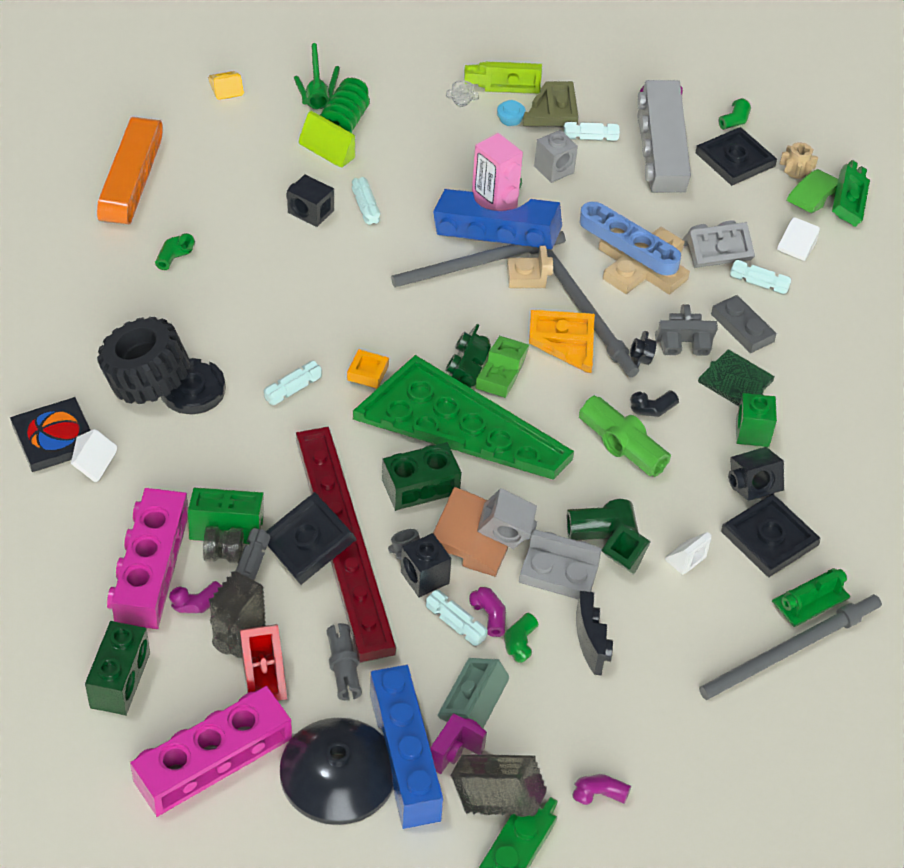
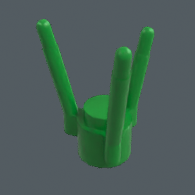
(317, 92)

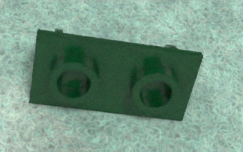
(471, 349)

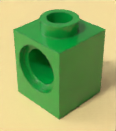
(756, 420)

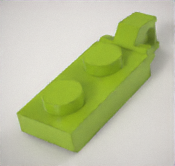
(505, 76)

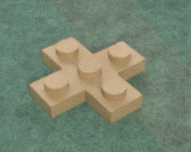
(628, 273)

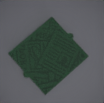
(735, 375)

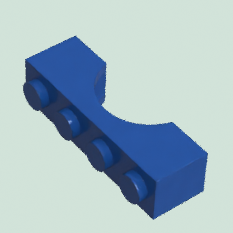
(531, 225)
(411, 761)

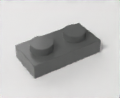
(743, 324)

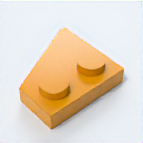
(564, 336)

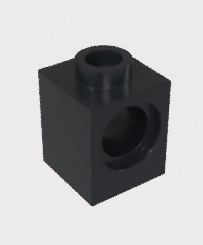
(310, 200)
(756, 473)
(425, 565)

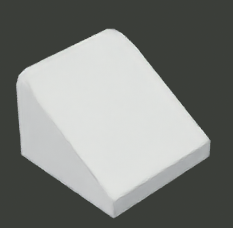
(799, 239)
(93, 454)
(690, 553)

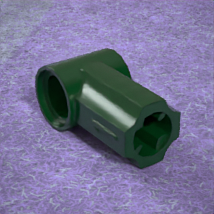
(600, 522)

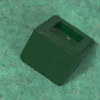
(626, 547)

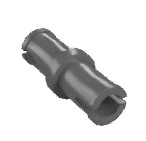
(343, 662)

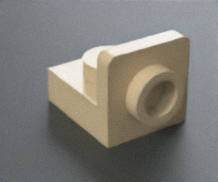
(530, 271)

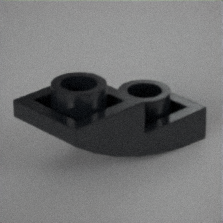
(592, 634)

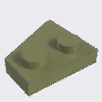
(553, 105)

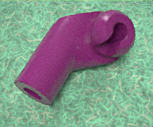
(192, 603)
(496, 610)
(600, 784)

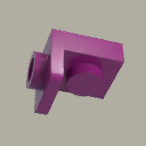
(453, 738)

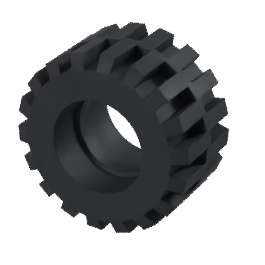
(143, 360)

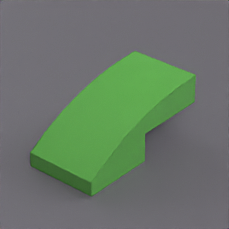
(813, 191)
(502, 366)

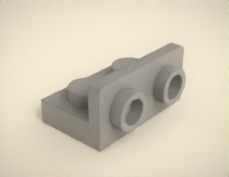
(719, 243)
(560, 564)

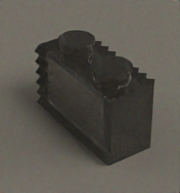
(235, 607)
(499, 784)

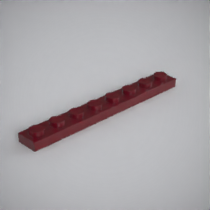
(352, 566)

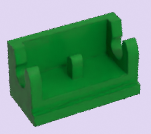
(224, 510)

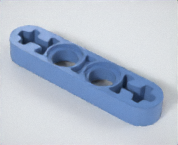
(658, 256)

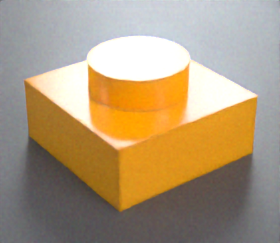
(368, 368)

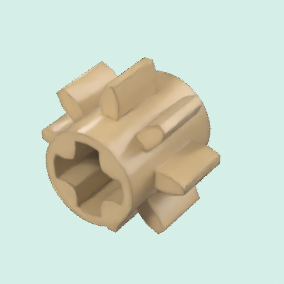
(798, 160)

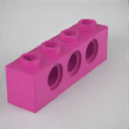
(149, 558)
(202, 768)

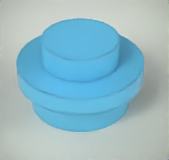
(511, 112)

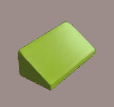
(327, 140)

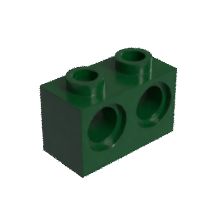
(420, 475)
(117, 668)

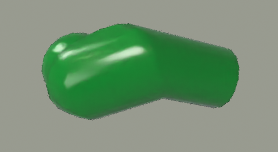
(738, 116)
(174, 248)
(516, 637)

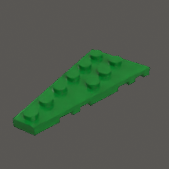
(440, 409)

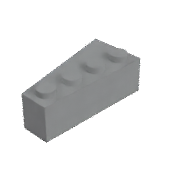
(664, 136)

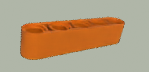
(130, 170)

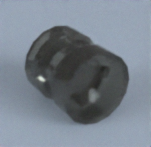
(223, 544)

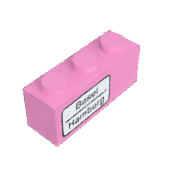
(497, 173)

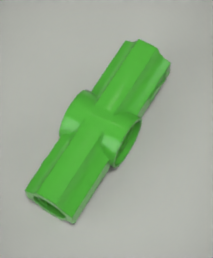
(624, 436)

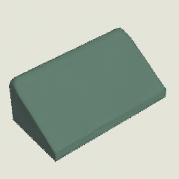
(476, 690)

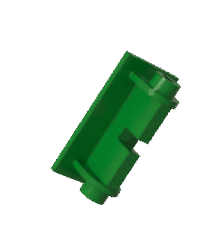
(813, 597)

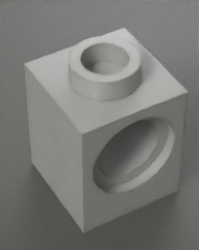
(555, 156)
(507, 518)

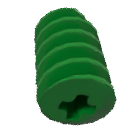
(347, 104)

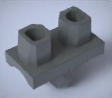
(686, 328)

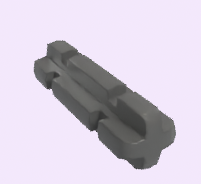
(252, 553)

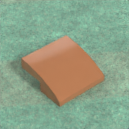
(459, 533)

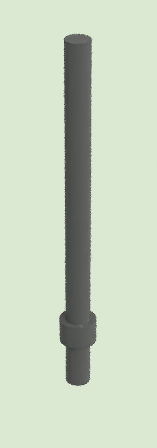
(466, 262)
(615, 348)
(845, 617)

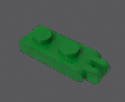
(851, 193)
(521, 839)

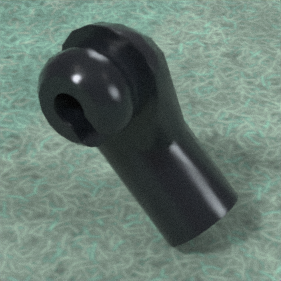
(654, 408)

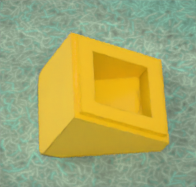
(226, 85)

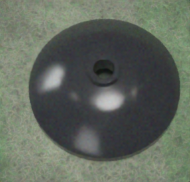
(334, 788)

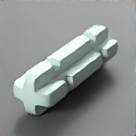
(592, 131)
(366, 200)
(760, 276)
(292, 382)
(456, 617)

